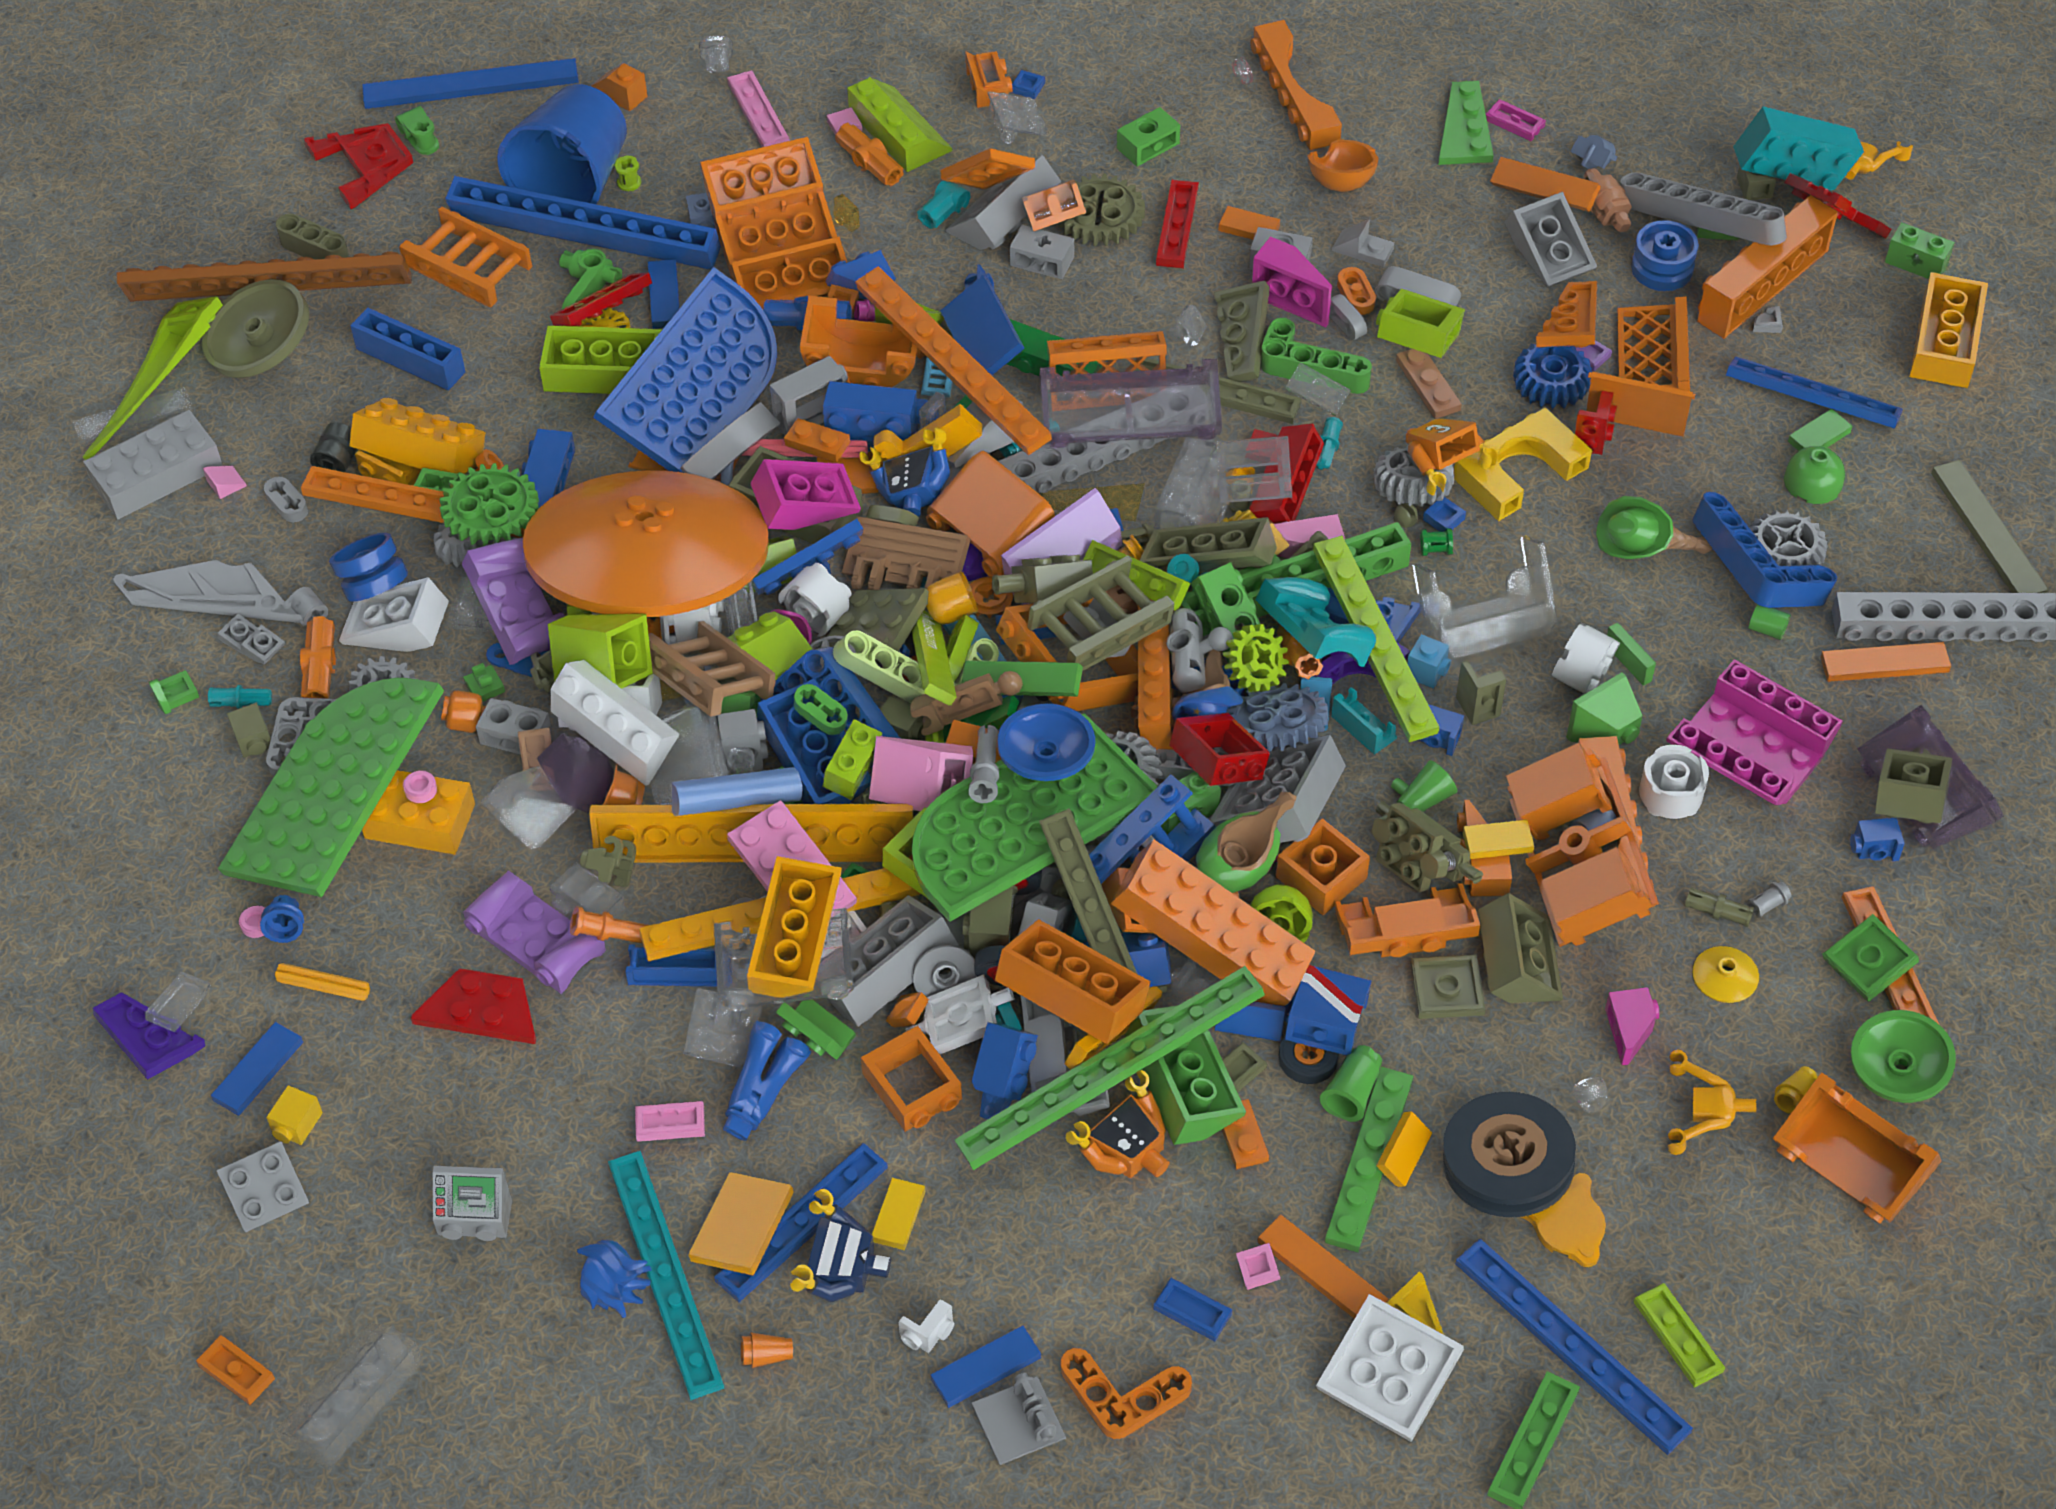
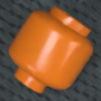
(462, 711)

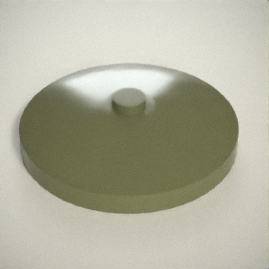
(256, 328)

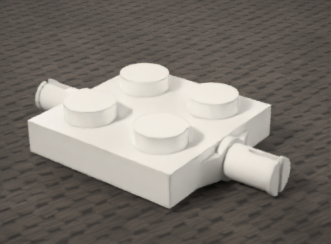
(961, 1013)

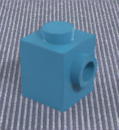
(1429, 660)

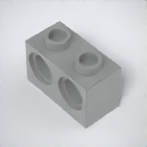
(502, 721)

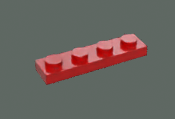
(1177, 224)
(604, 298)

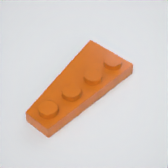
(1573, 319)

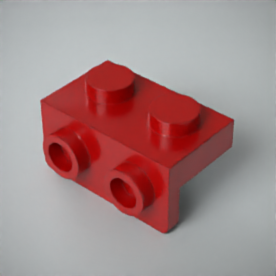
(1596, 428)

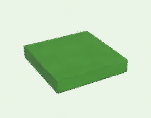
(1870, 957)

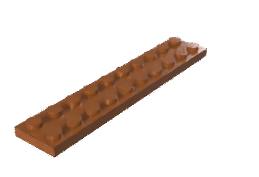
(225, 279)

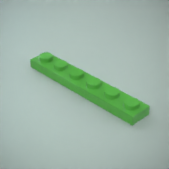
(1363, 1175)

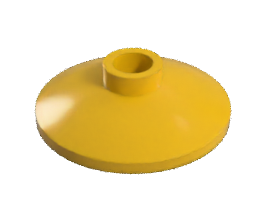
(1723, 984)

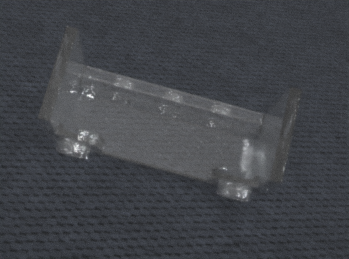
(1518, 616)

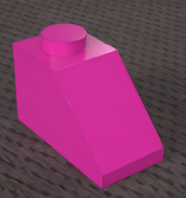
(1631, 1020)

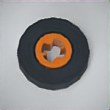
(1306, 1070)

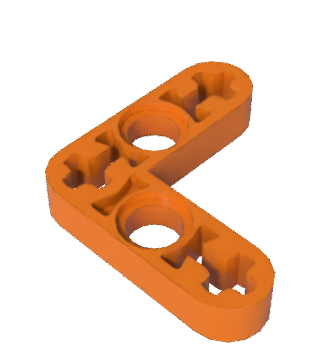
(1124, 1405)

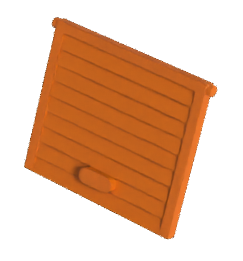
(1643, 403)

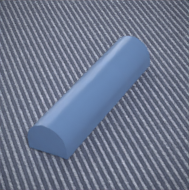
(735, 791)

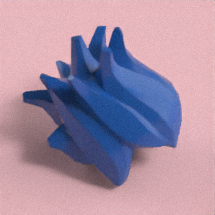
(611, 1276)

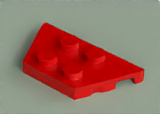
(479, 1006)

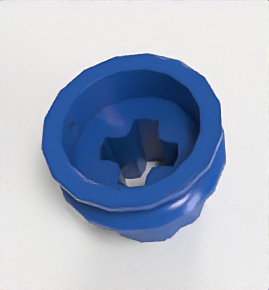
(275, 918)

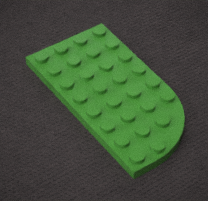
(330, 786)
(977, 850)

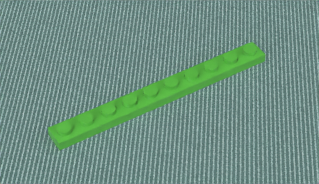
(1109, 1067)

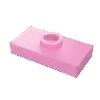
(670, 1121)

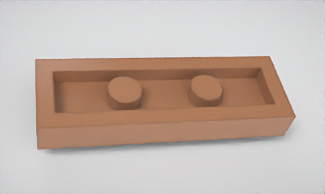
(1428, 383)

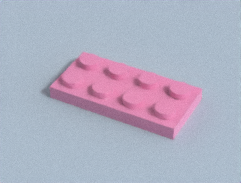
(779, 834)

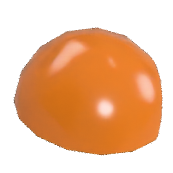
(1344, 166)

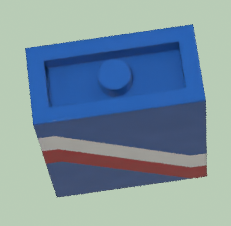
(1327, 1010)

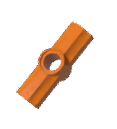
(869, 154)
(1298, 656)
(318, 658)

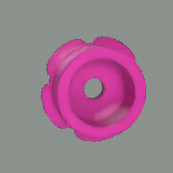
(864, 311)

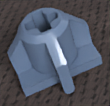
(1595, 151)

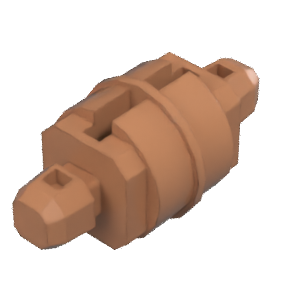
(1611, 203)

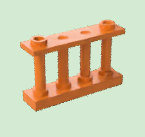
(459, 277)

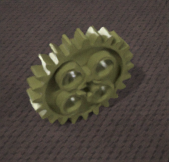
(1120, 211)

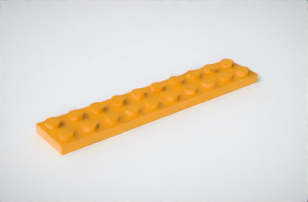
(837, 830)

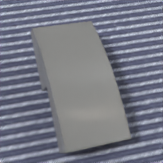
(249, 640)

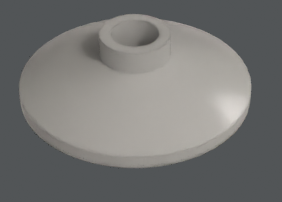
(926, 971)

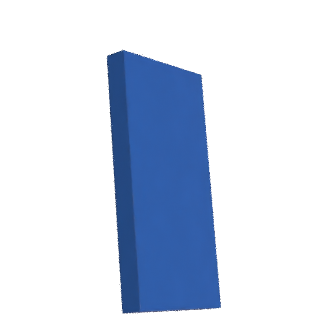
(983, 326)

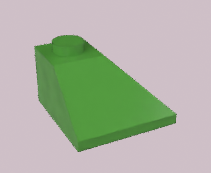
(1606, 712)

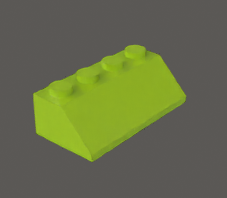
(896, 124)

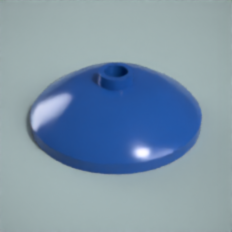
(1046, 742)

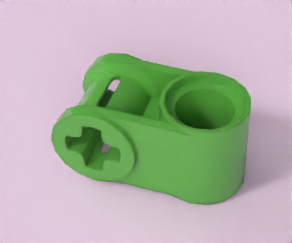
(418, 130)

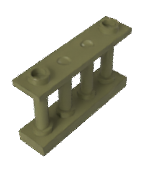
(1109, 639)

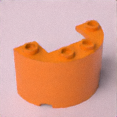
(867, 350)

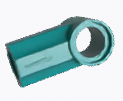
(946, 200)

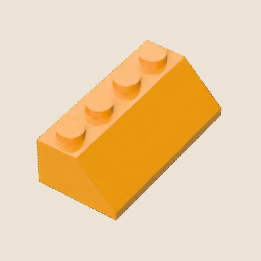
(793, 928)

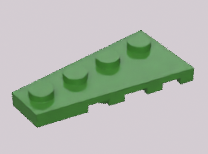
(1466, 127)

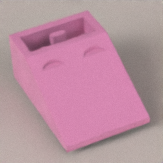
(916, 770)

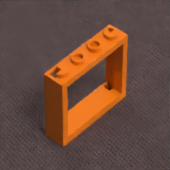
(1091, 694)

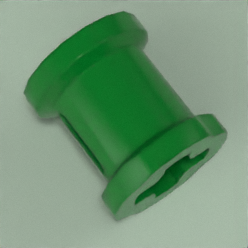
(1436, 542)

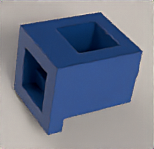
(1449, 732)
(1877, 839)

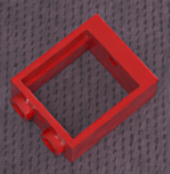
(1194, 745)

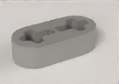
(1347, 317)
(280, 503)

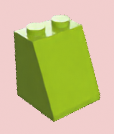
(608, 642)

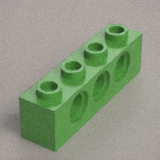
(1208, 591)

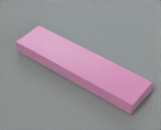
(757, 109)

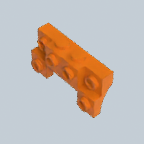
(1408, 925)

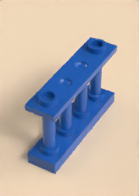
(1146, 822)

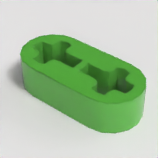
(820, 709)

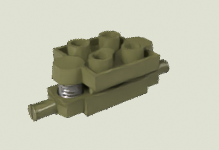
(1419, 847)

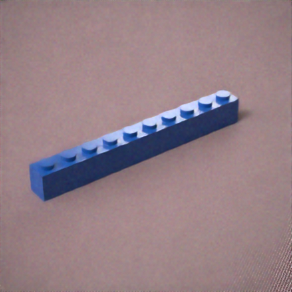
(584, 222)

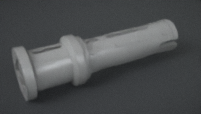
(985, 771)

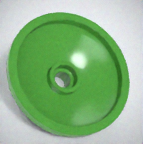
(1905, 1040)

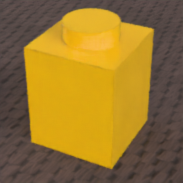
(294, 1115)

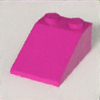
(1293, 281)
(802, 493)

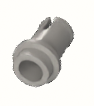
(1776, 895)

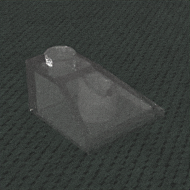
(528, 806)

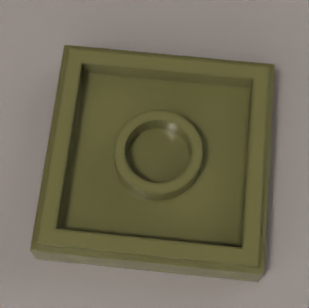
(1447, 986)

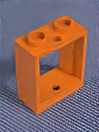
(898, 1052)

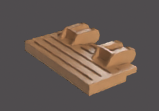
(905, 553)

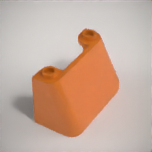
(989, 508)
(1856, 1149)

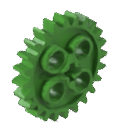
(489, 504)

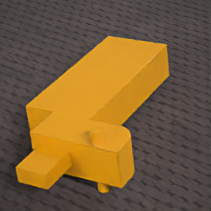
(958, 424)

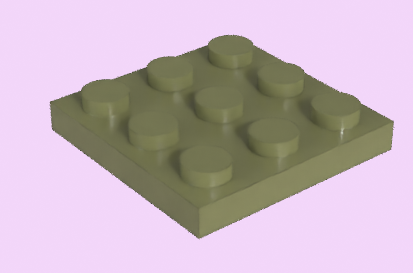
(882, 614)

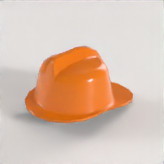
(625, 790)

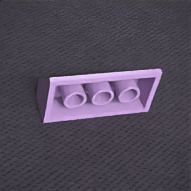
(1068, 533)

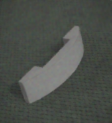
(731, 442)

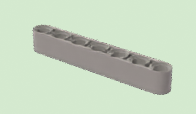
(1705, 208)

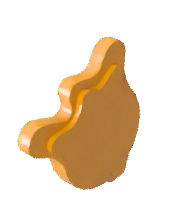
(1572, 1224)

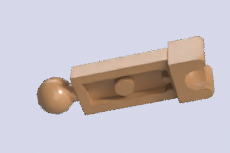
(971, 699)

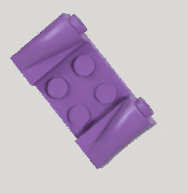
(510, 598)
(530, 932)

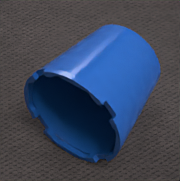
(565, 145)

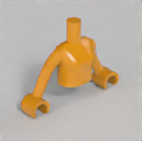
(1872, 161)
(1711, 1105)

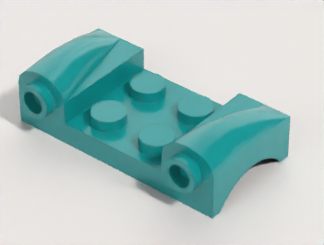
(1300, 608)

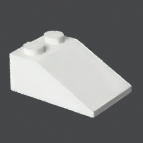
(398, 619)

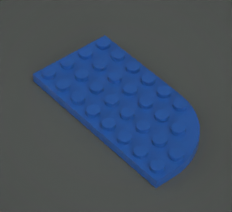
(694, 374)

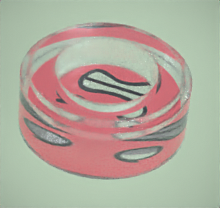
(1242, 71)

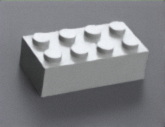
(152, 464)

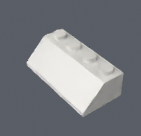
(611, 720)

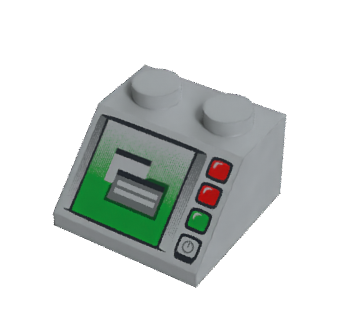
(471, 1202)

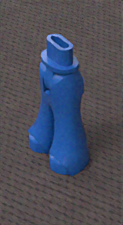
(752, 1096)

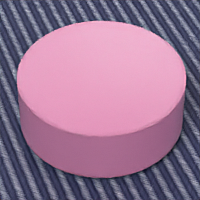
(420, 786)
(250, 921)

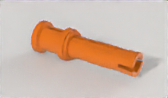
(604, 926)

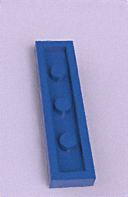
(818, 552)

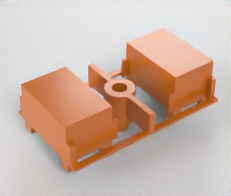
(1600, 884)

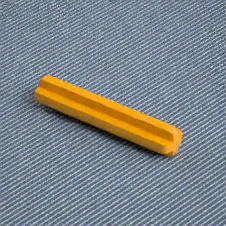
(322, 981)

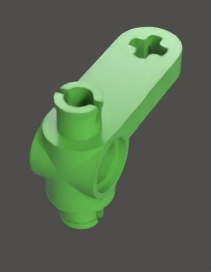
(591, 269)

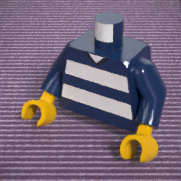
(839, 1256)

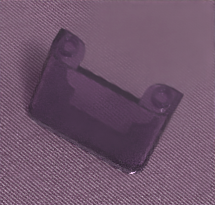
(1968, 802)

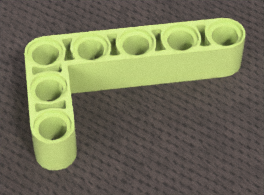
(896, 663)

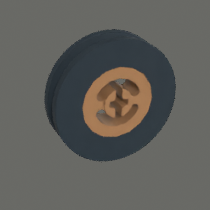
(1487, 1176)

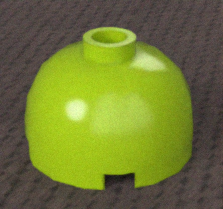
(1286, 908)

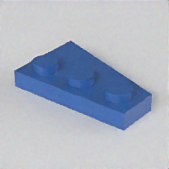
(1398, 616)

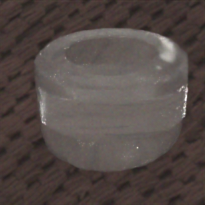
(1590, 1090)

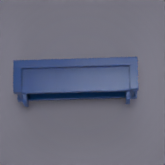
(683, 969)

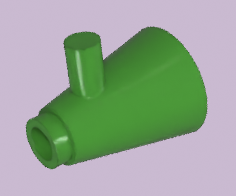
(1427, 789)

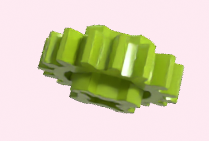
(1256, 658)

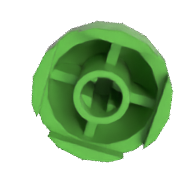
(1815, 475)

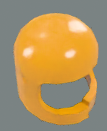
(951, 599)

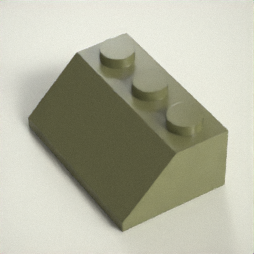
(1519, 951)

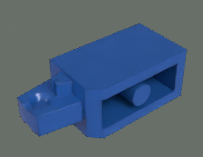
(1003, 1067)

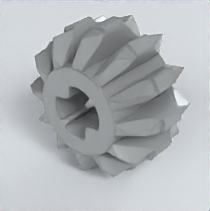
(450, 547)

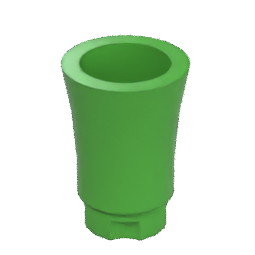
(1352, 1084)

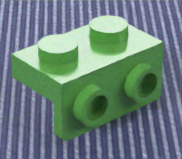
(819, 1026)

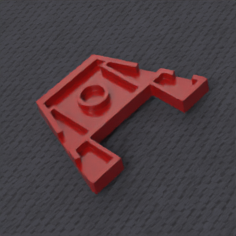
(373, 152)
(1804, 188)

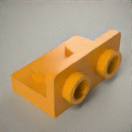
(386, 469)

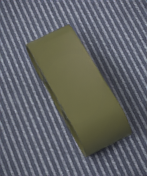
(309, 238)

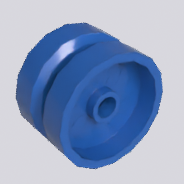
(1664, 255)
(368, 567)

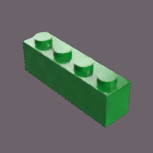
(1035, 352)

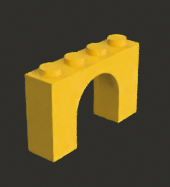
(1537, 436)

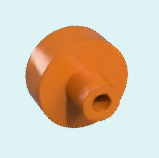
(488, 458)

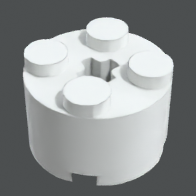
(816, 597)
(1585, 658)
(1673, 782)

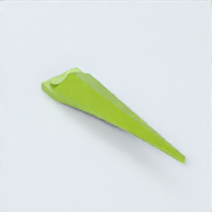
(173, 340)

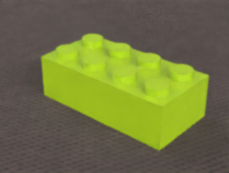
(590, 357)

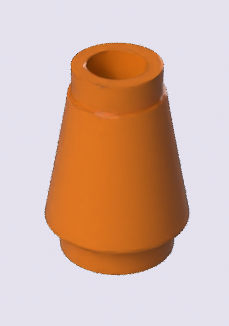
(765, 1349)

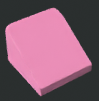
(223, 480)

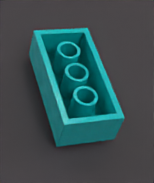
(1798, 145)

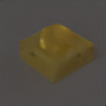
(846, 213)

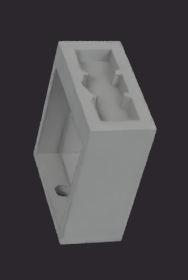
(799, 384)

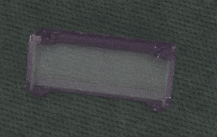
(1131, 404)

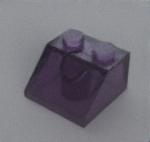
(577, 772)

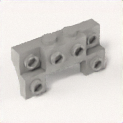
(1053, 1044)

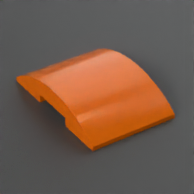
(773, 220)

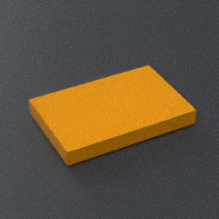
(741, 1223)

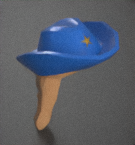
(1213, 696)

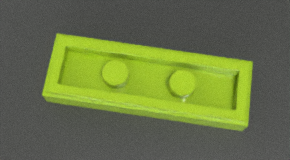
(1679, 1335)

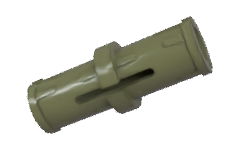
(1719, 906)

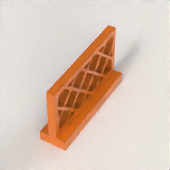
(1678, 343)
(1108, 348)

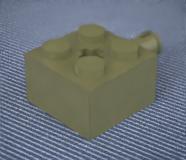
(1042, 577)
(1913, 785)

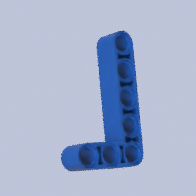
(1753, 565)
(827, 678)

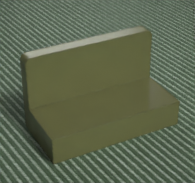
(1480, 696)

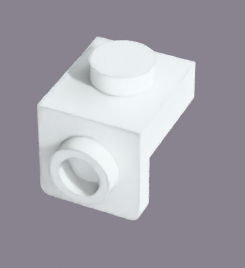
(934, 1327)

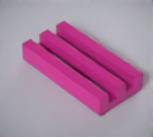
(1513, 123)

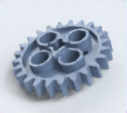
(1282, 715)

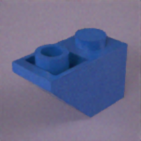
(846, 274)

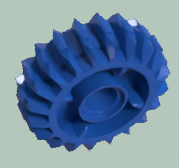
(1552, 375)

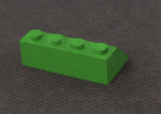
(1191, 1086)

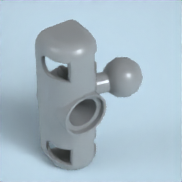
(1189, 648)

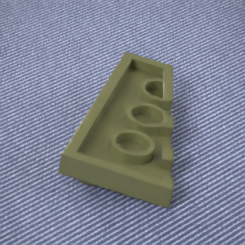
(1243, 326)

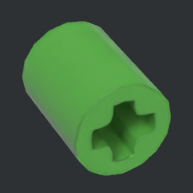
(1769, 621)

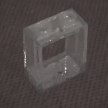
(1252, 454)

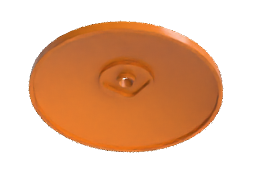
(645, 543)

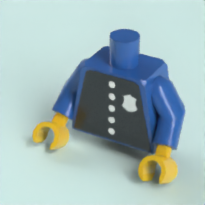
(912, 478)

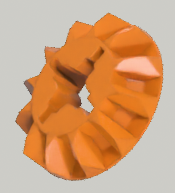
(983, 589)

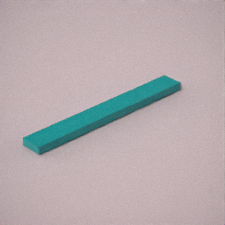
(666, 1276)

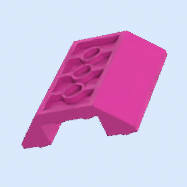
(1758, 733)

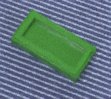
(1821, 431)
(1632, 655)

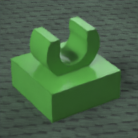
(484, 682)

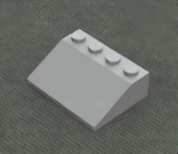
(1304, 771)

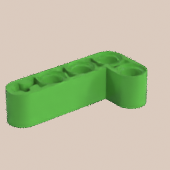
(1282, 356)

